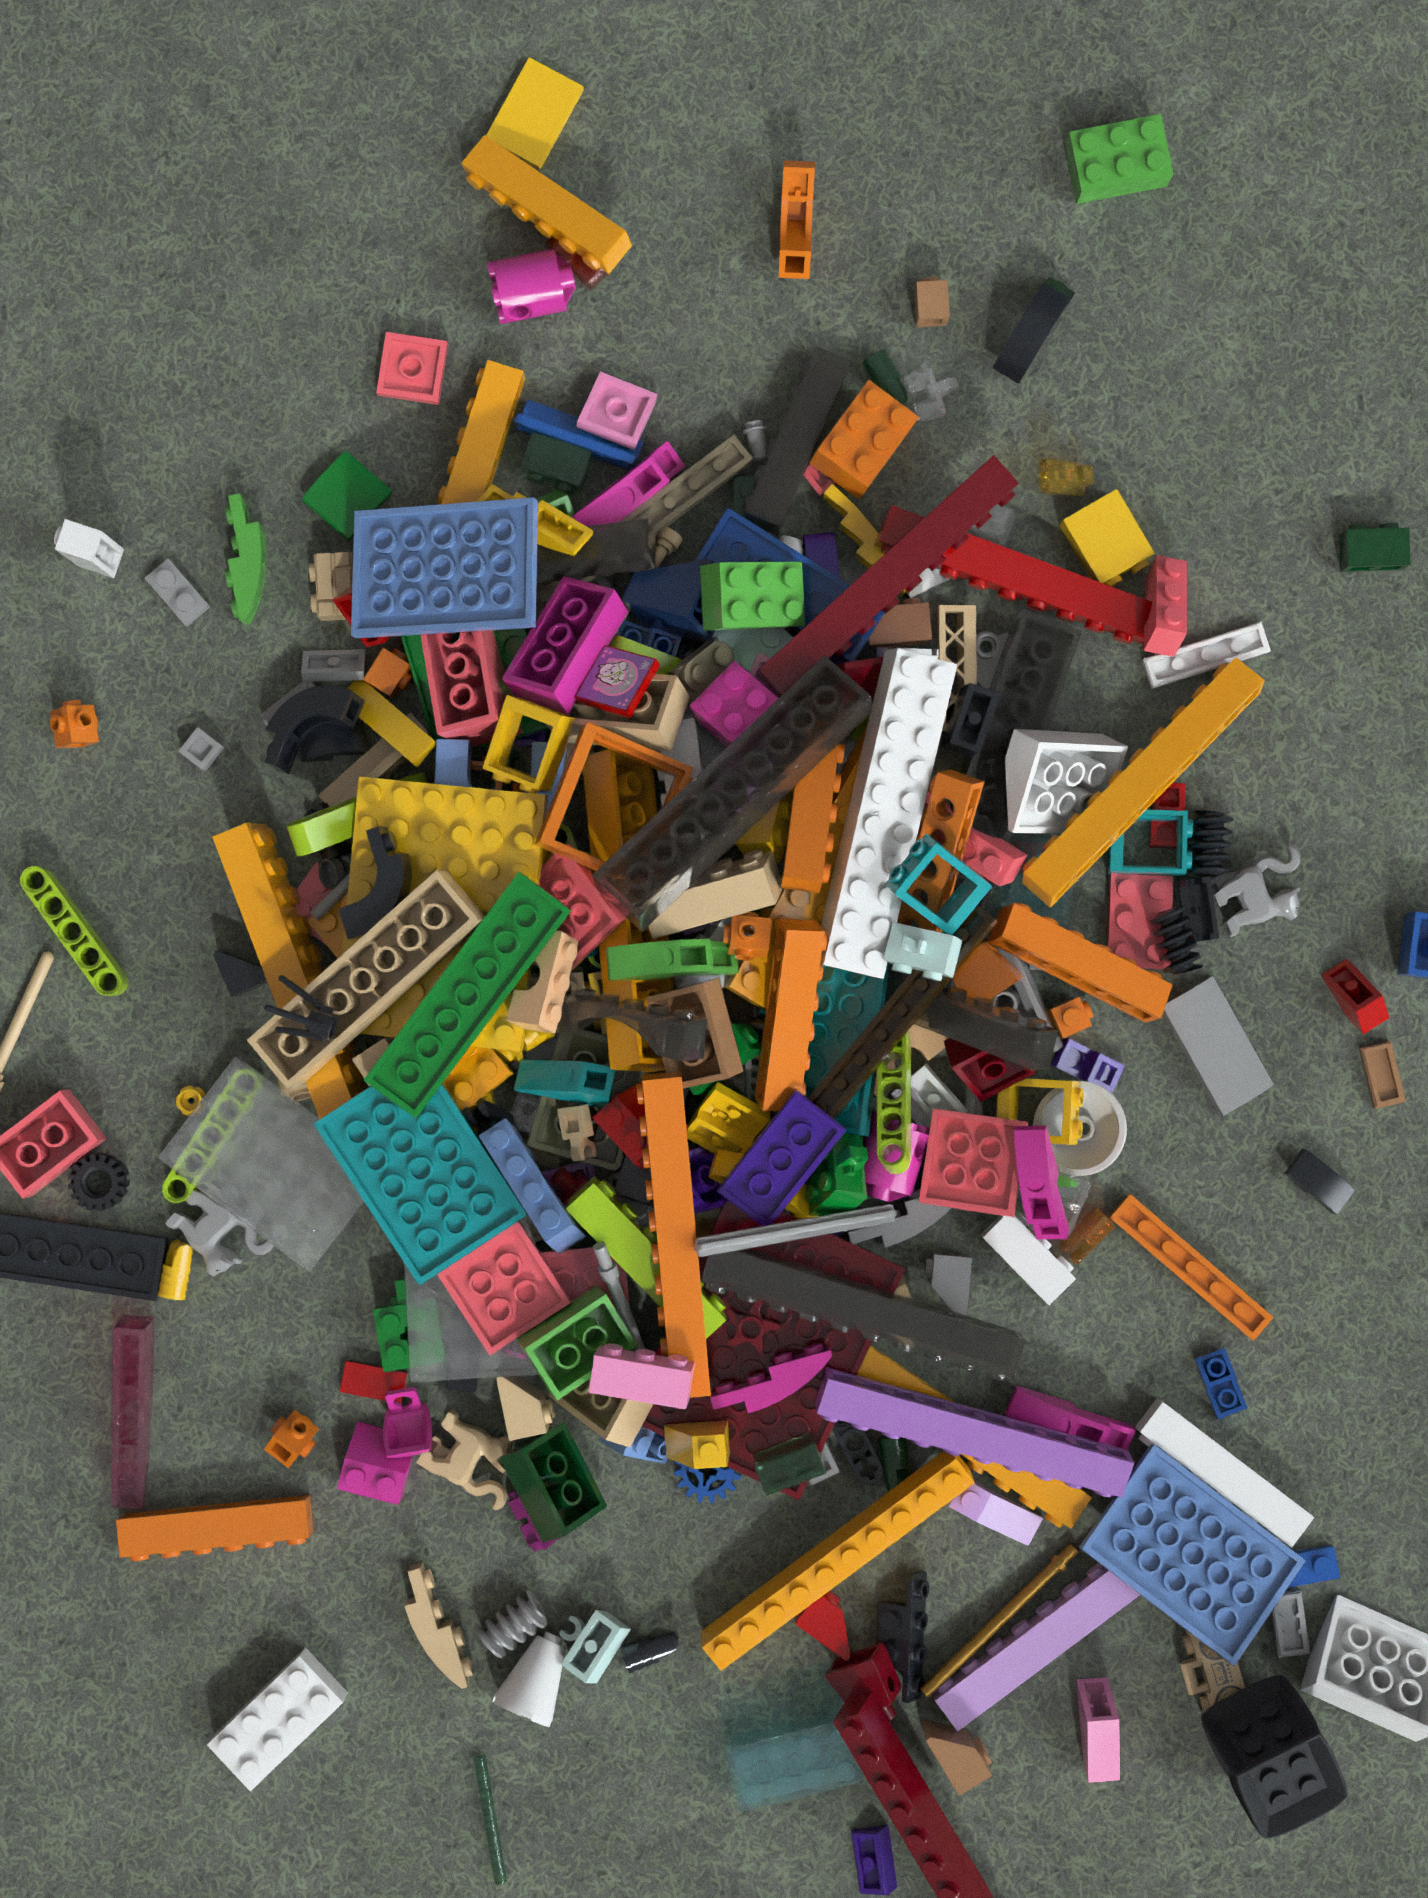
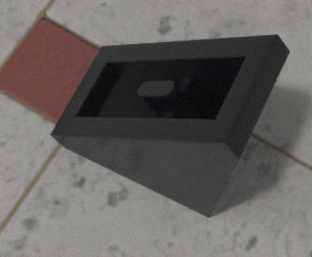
(238, 973)

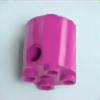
(531, 285)
(881, 1183)

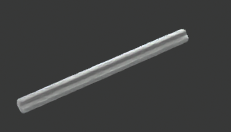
(794, 1230)

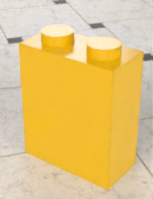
(1107, 539)

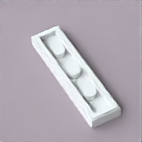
(1206, 655)

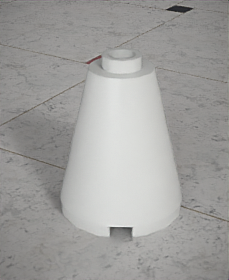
(534, 1681)

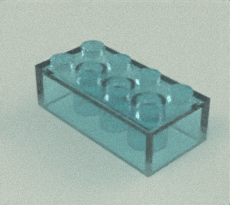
(790, 1762)

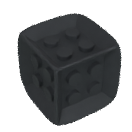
(1274, 1756)

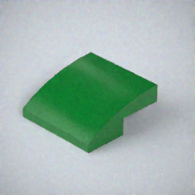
(345, 489)

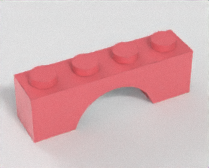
(987, 854)

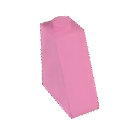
(1099, 1729)

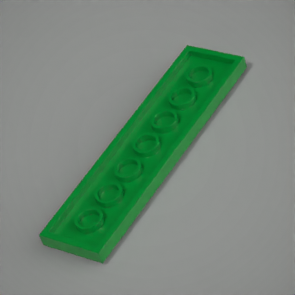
(467, 994)

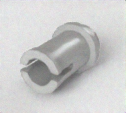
(756, 439)

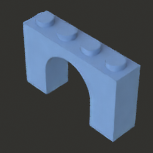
(455, 759)
(531, 1188)

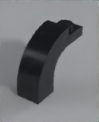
(1033, 329)
(303, 714)
(390, 888)

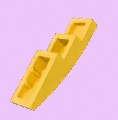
(856, 527)
(555, 528)
(392, 724)

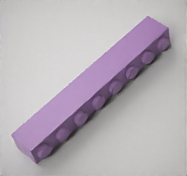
(1032, 1645)

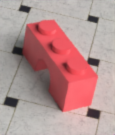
(1168, 615)

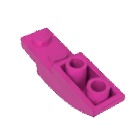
(632, 488)
(1038, 1182)
(787, 1376)
(1066, 1418)

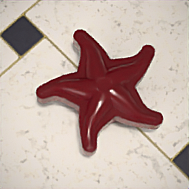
(751, 1327)

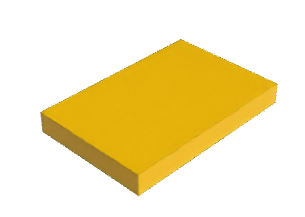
(535, 113)

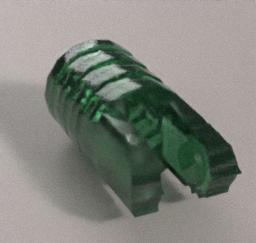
(885, 375)

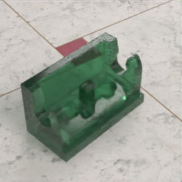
(789, 1464)

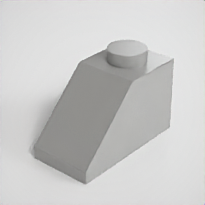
(950, 1278)

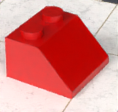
(622, 1124)

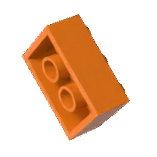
(863, 439)

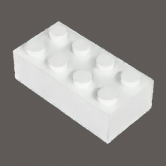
(277, 1719)

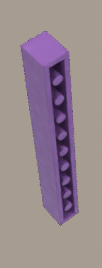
(973, 1432)

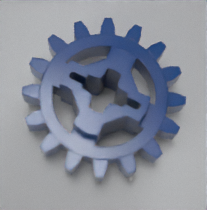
(702, 1488)

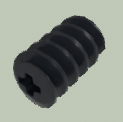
(1211, 843)
(1175, 941)

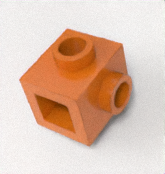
(74, 725)
(747, 936)
(291, 1438)

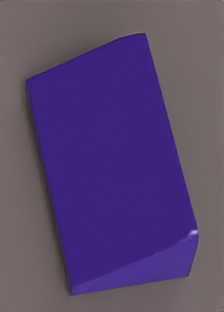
(874, 1860)

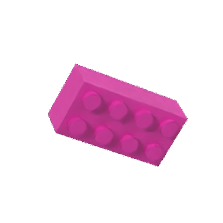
(565, 643)

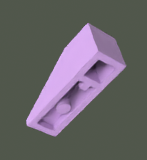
(997, 1512)

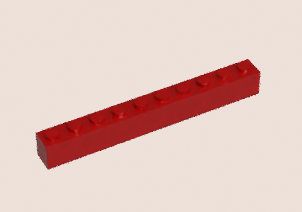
(1031, 581)

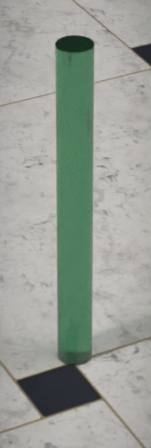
(490, 1819)

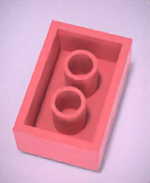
(47, 1143)

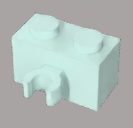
(923, 951)
(593, 1645)

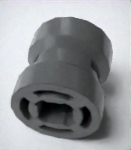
(334, 870)

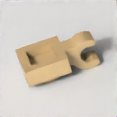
(577, 1126)

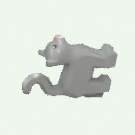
(1251, 893)
(210, 1229)

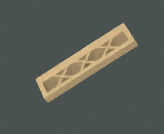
(964, 638)
(376, 763)

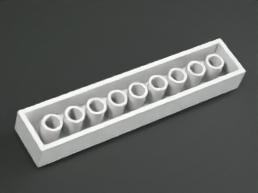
(885, 808)

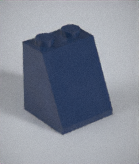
(669, 599)

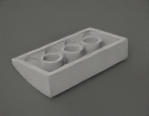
(1216, 1046)

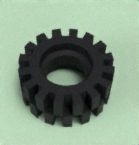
(80, 1186)

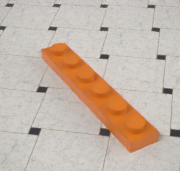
(1190, 1267)

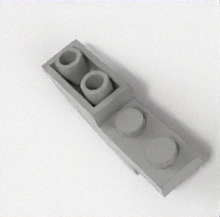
(906, 1224)

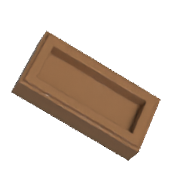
(1382, 1074)

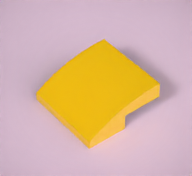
(726, 1121)

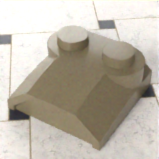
(703, 667)

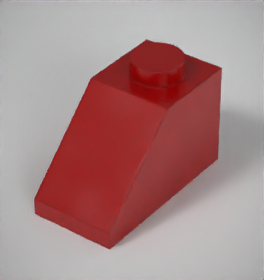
(1356, 996)
(826, 1623)

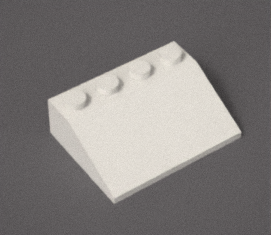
(1055, 776)
(1371, 1668)

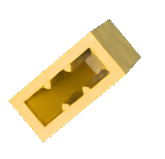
(698, 1444)

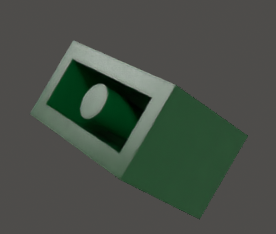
(1374, 548)

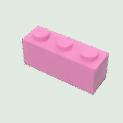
(642, 1376)

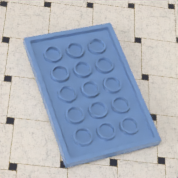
(445, 568)
(1192, 1554)

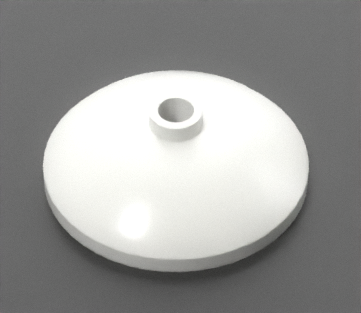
(1106, 1134)

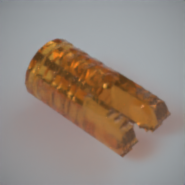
(1092, 1230)

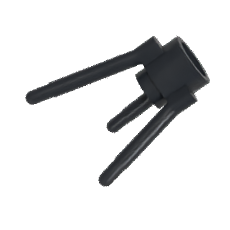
(319, 1024)

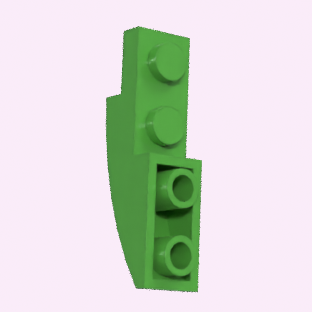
(248, 571)
(670, 959)

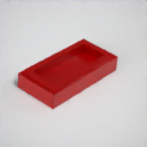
(371, 1381)

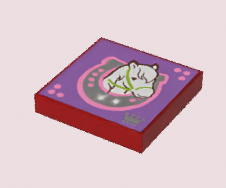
(617, 681)

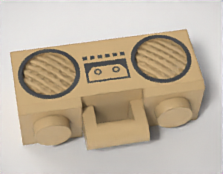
(1219, 1676)

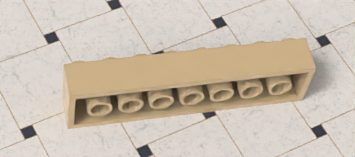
(372, 975)

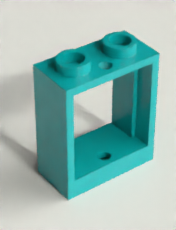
(1183, 857)
(961, 901)

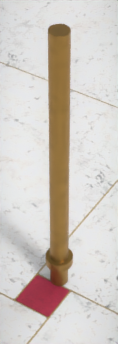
(1006, 1613)

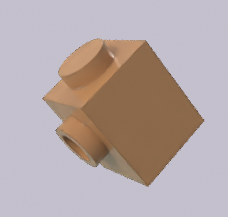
(931, 302)

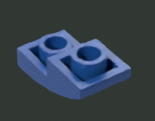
(650, 637)
(1220, 1383)

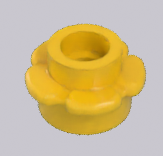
(185, 1094)

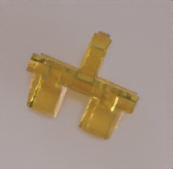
(1064, 477)

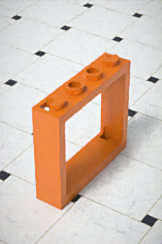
(587, 735)

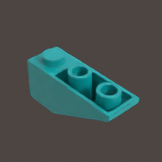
(566, 1081)

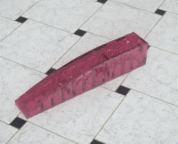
(131, 1409)

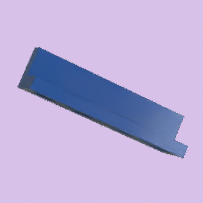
(563, 427)

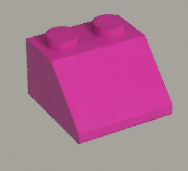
(368, 1469)

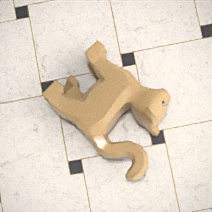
(460, 1460)

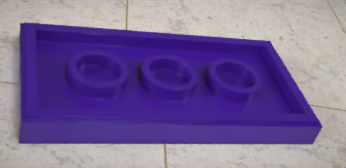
(781, 1159)

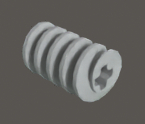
(513, 1627)

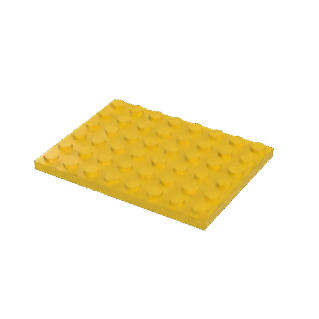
(473, 835)

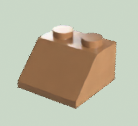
(959, 1754)

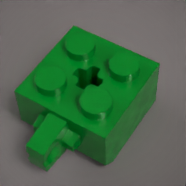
(839, 1179)
(390, 1329)

